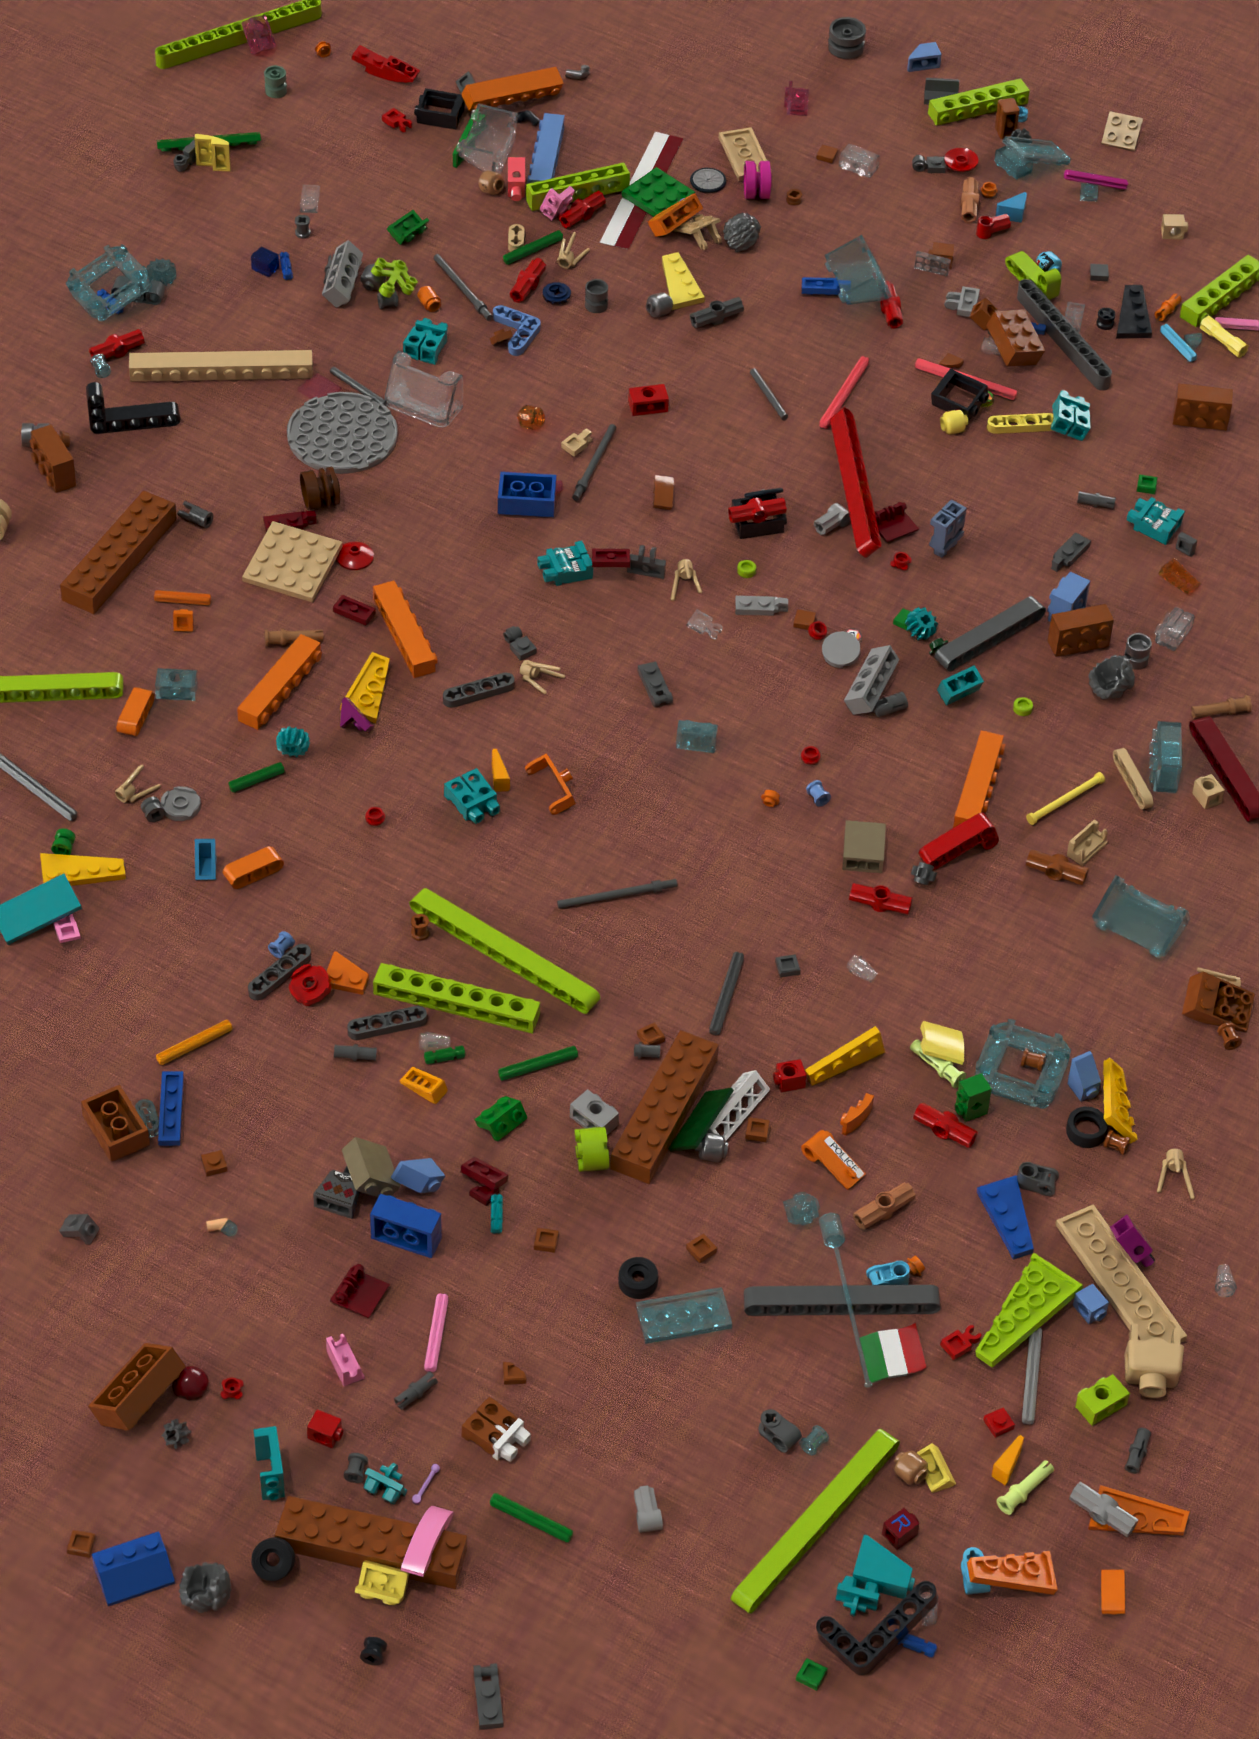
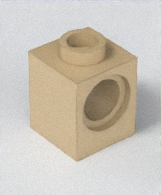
(1173, 226)
(1208, 791)

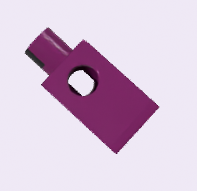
(1133, 1241)

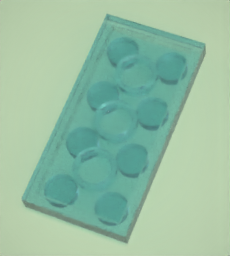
(1036, 150)
(683, 1315)

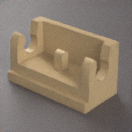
(1087, 843)

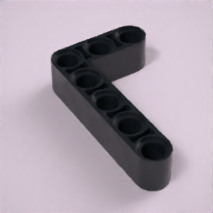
(127, 418)
(880, 1632)

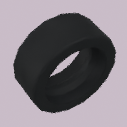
(1086, 1140)

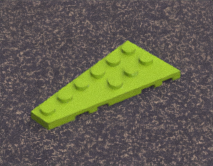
(1029, 1305)

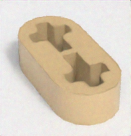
(516, 228)

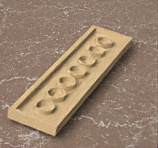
(1117, 1275)

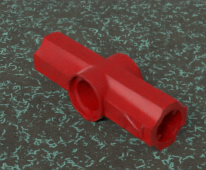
(582, 209)
(527, 280)
(892, 308)
(118, 345)
(757, 510)
(880, 898)
(945, 1125)

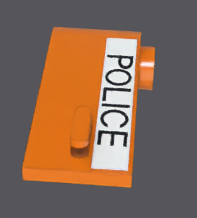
(835, 1159)

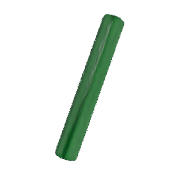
(532, 247)
(538, 1063)
(531, 1517)

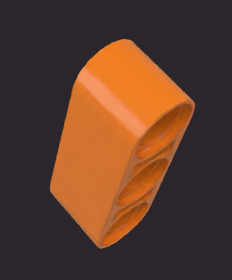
(135, 711)
(253, 867)

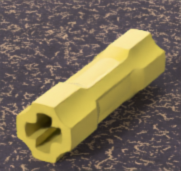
(1232, 343)

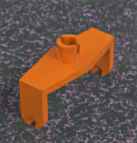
(562, 777)

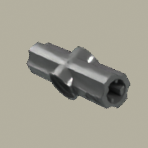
(716, 312)

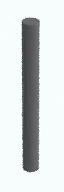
(362, 389)
(770, 396)

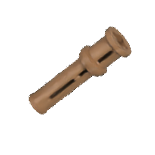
(283, 637)
(1229, 706)

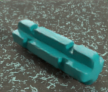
(496, 1213)

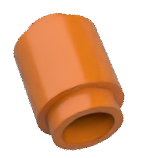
(429, 298)

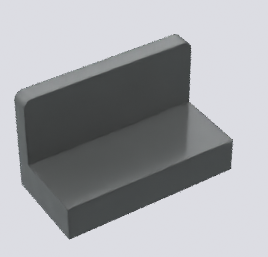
(939, 88)

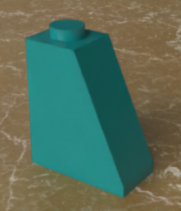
(883, 1568)

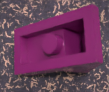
(350, 712)

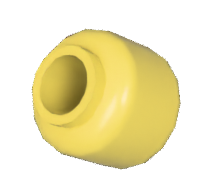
(953, 422)

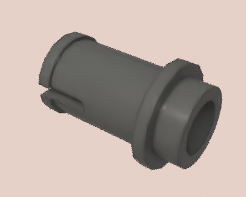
(642, 1050)

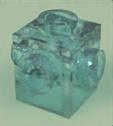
(801, 1208)

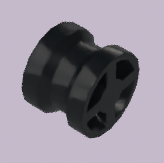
(1105, 318)
(373, 1651)

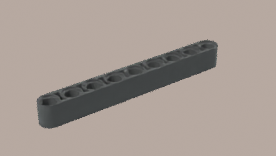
(1064, 334)
(832, 1300)

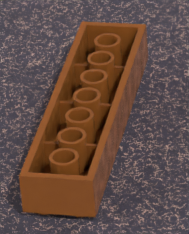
(118, 552)
(664, 1107)
(356, 1536)

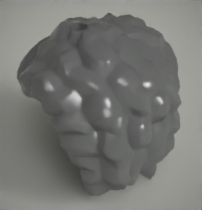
(741, 231)
(1112, 677)
(205, 1587)

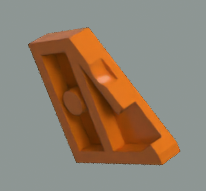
(346, 975)

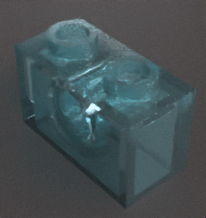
(176, 684)

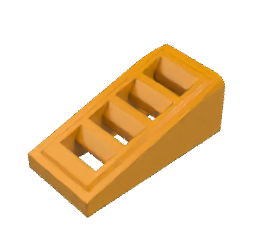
(501, 779)
(433, 1093)
(1005, 1464)

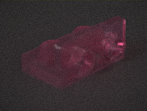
(258, 34)
(796, 100)

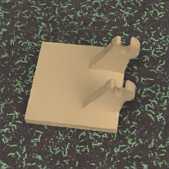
(1122, 131)
(694, 226)

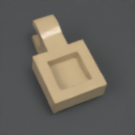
(576, 443)

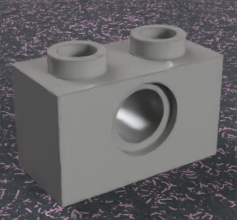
(593, 1112)

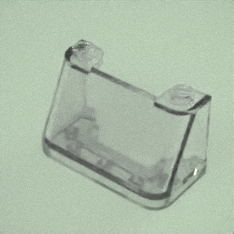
(489, 138)
(422, 394)

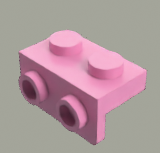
(555, 203)

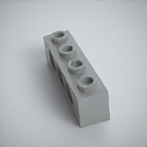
(342, 274)
(871, 680)

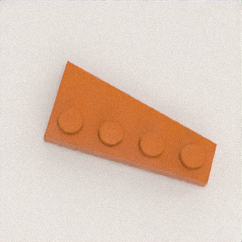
(1152, 1515)
(1023, 1572)

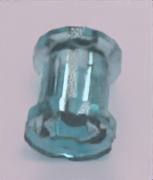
(102, 369)
(814, 1440)

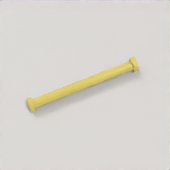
(1033, 817)

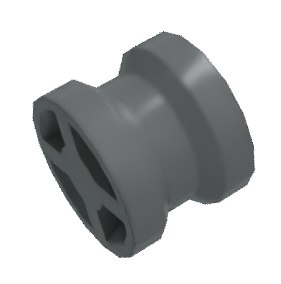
(152, 809)

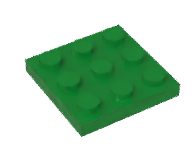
(656, 192)

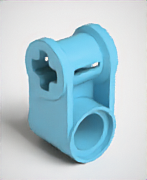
(888, 1273)
(969, 1587)

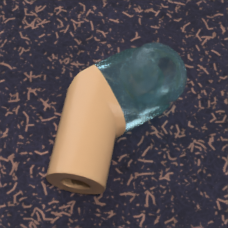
(224, 1225)

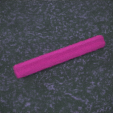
(1095, 179)

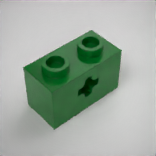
(973, 1097)

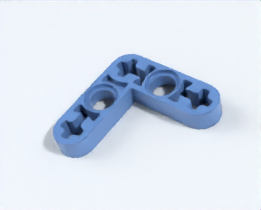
(505, 315)

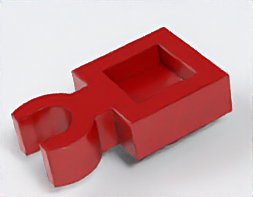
(396, 118)
(958, 1344)

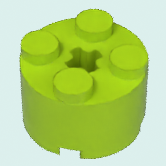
(591, 1149)

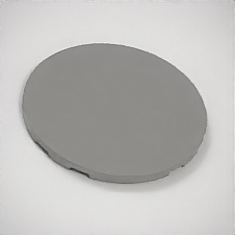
(342, 432)

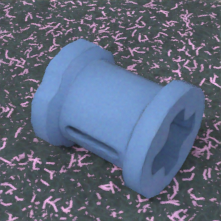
(820, 796)
(281, 944)

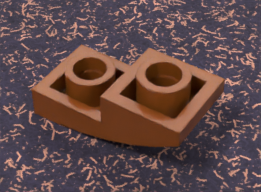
(663, 492)

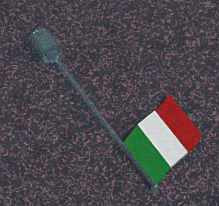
(883, 1352)

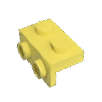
(382, 1583)

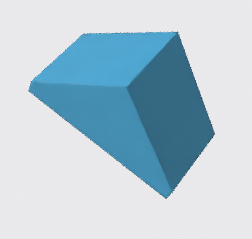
(1013, 207)
(205, 859)

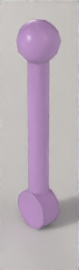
(416, 1499)

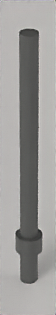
(479, 306)
(582, 484)
(655, 886)

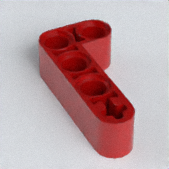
(959, 840)

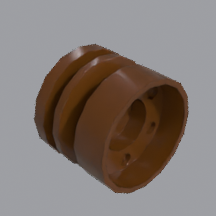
(322, 487)

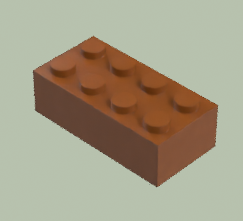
(137, 1386)

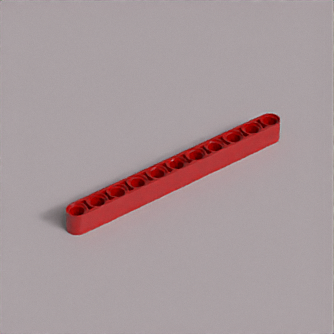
(855, 482)

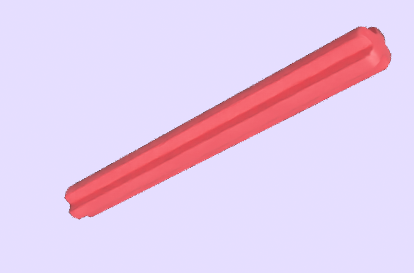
(941, 371)
(844, 391)

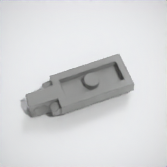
(760, 605)

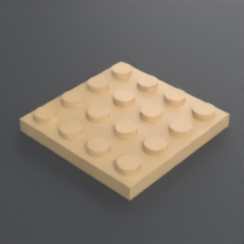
(292, 561)

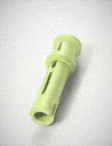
(944, 1068)
(1019, 1492)

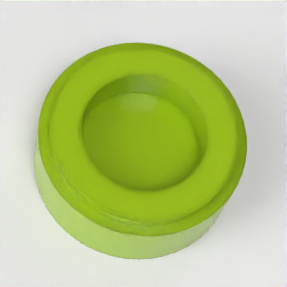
(746, 569)
(1023, 706)

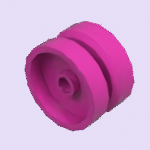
(760, 179)

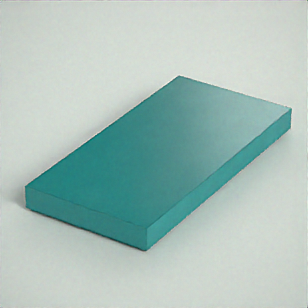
(37, 908)

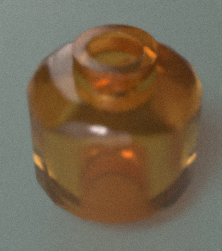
(531, 417)

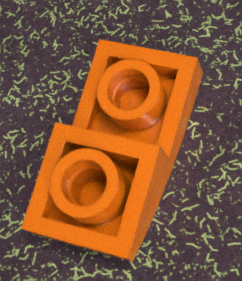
(856, 1116)
(1113, 1591)

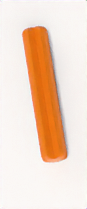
(182, 597)

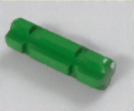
(444, 1054)

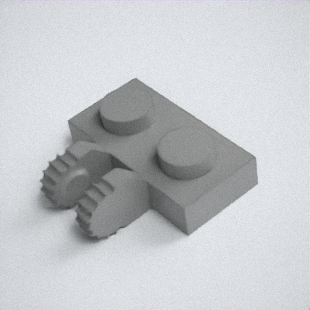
(962, 301)

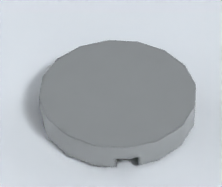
(841, 649)
(181, 803)

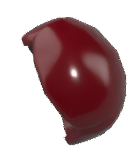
(191, 1383)

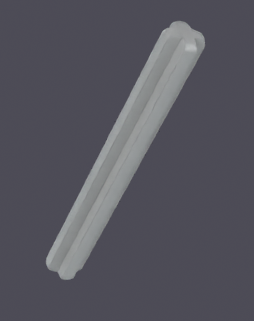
(1031, 1377)

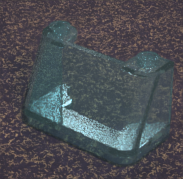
(857, 273)
(1140, 917)

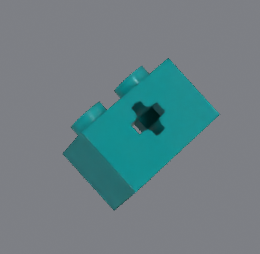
(960, 685)

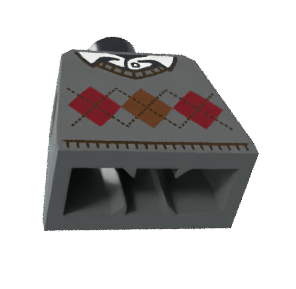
(337, 1194)

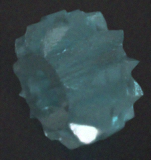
(162, 271)

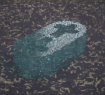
(150, 1117)

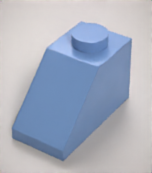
(924, 57)
(1084, 1077)
(419, 1175)

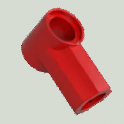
(988, 225)

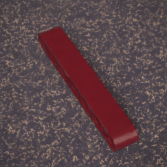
(1226, 766)

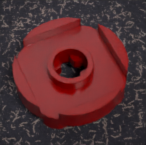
(312, 994)

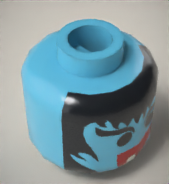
(1048, 261)

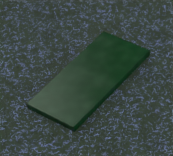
(700, 1119)

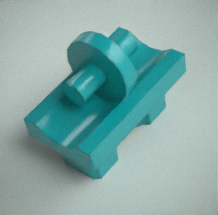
(375, 1480)
(857, 1598)

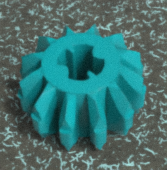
(921, 623)
(292, 741)

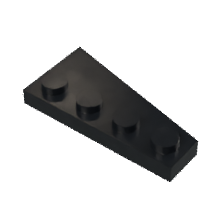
(1134, 315)

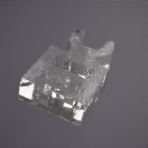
(703, 623)

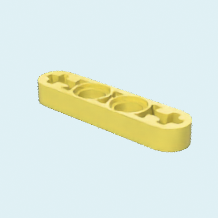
(1021, 419)

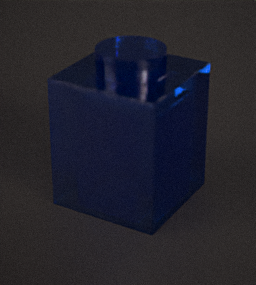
(265, 261)

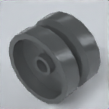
(846, 37)

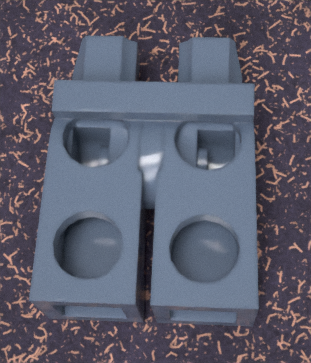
(947, 527)

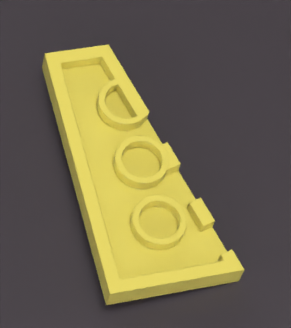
(680, 282)

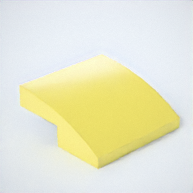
(212, 152)
(942, 1042)

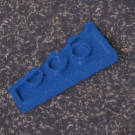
(1007, 1212)

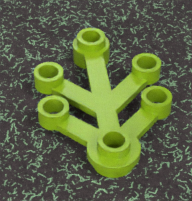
(398, 269)

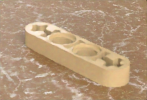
(1133, 778)

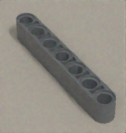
(990, 633)

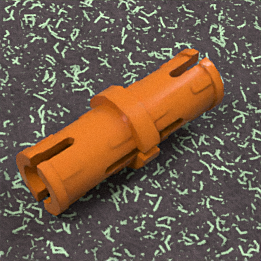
(1167, 307)

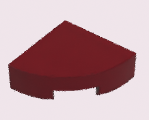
(483, 1194)

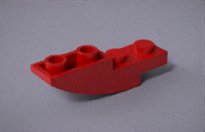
(389, 69)

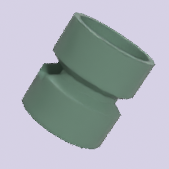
(275, 81)

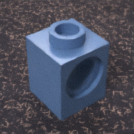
(1091, 1304)

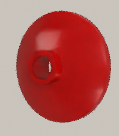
(961, 159)
(355, 556)

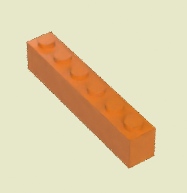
(513, 88)
(404, 629)
(279, 682)
(980, 776)

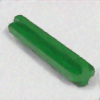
(256, 777)

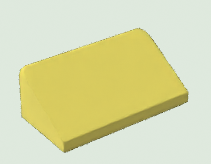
(938, 1474)

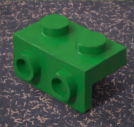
(407, 227)
(502, 1117)

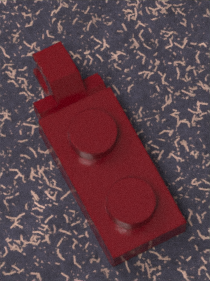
(295, 519)

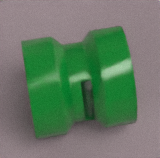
(63, 842)

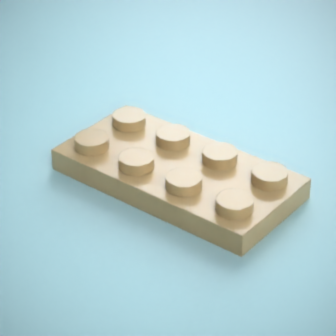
(739, 147)

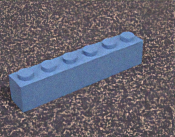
(546, 148)

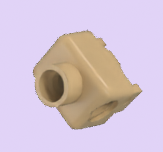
(1153, 1363)

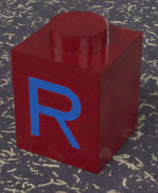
(900, 1528)

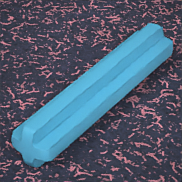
(1178, 343)

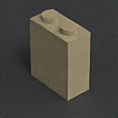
(864, 846)
(370, 1167)

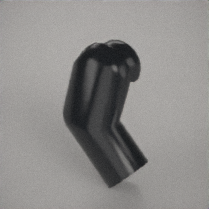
(527, 115)

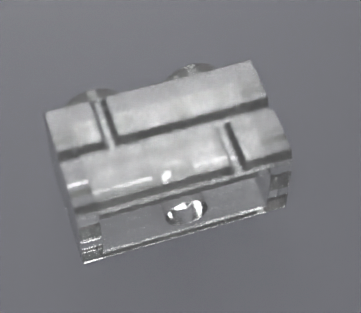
(859, 160)
(1174, 628)

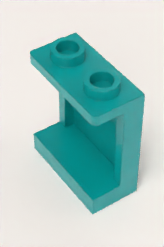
(268, 1448)

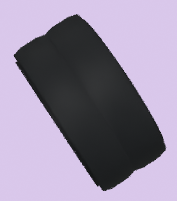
(640, 1266)
(282, 1549)

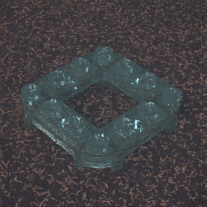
(113, 257)
(1031, 1094)

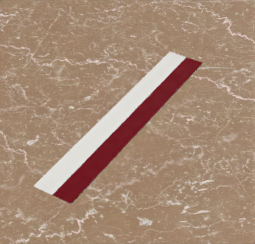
(628, 216)

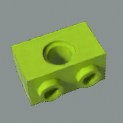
(1114, 1398)

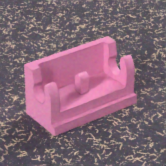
(343, 1360)

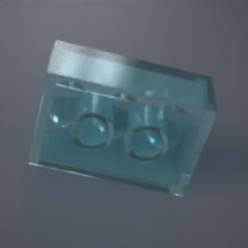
(1166, 757)

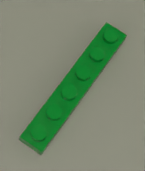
(233, 139)

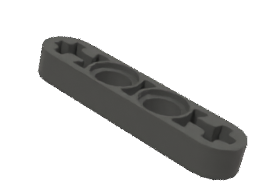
(477, 687)
(277, 970)
(387, 1024)

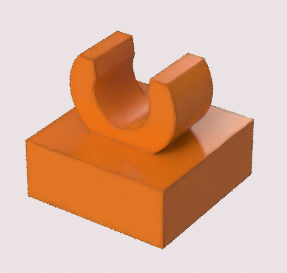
(183, 620)

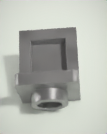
(79, 1226)

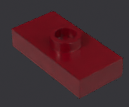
(610, 557)
(354, 610)
(484, 1173)

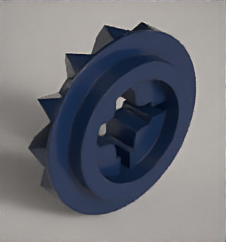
(551, 289)

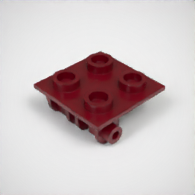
(894, 522)
(359, 1291)

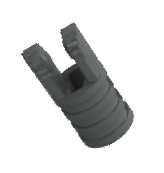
(197, 515)
(891, 704)

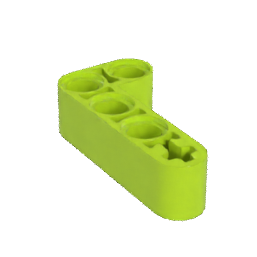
(1025, 268)

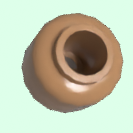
(491, 182)
(911, 1467)

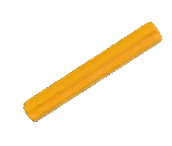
(194, 1042)

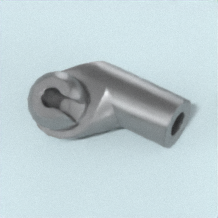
(578, 74)

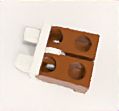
(495, 1430)

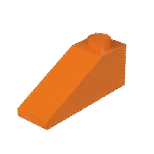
(675, 215)

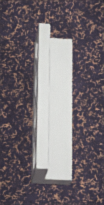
(741, 1087)

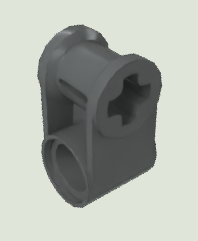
(1035, 1178)
(778, 1432)

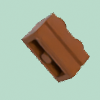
(1006, 117)

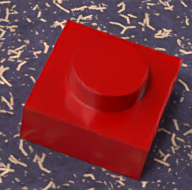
(999, 1422)

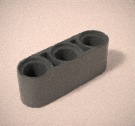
(151, 296)

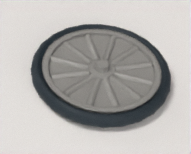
(708, 180)
(763, 492)

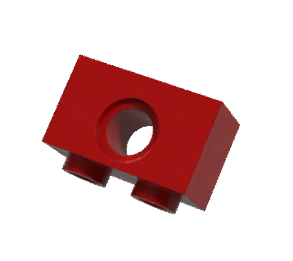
(648, 400)

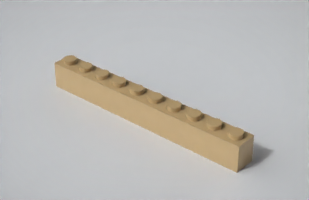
(221, 365)

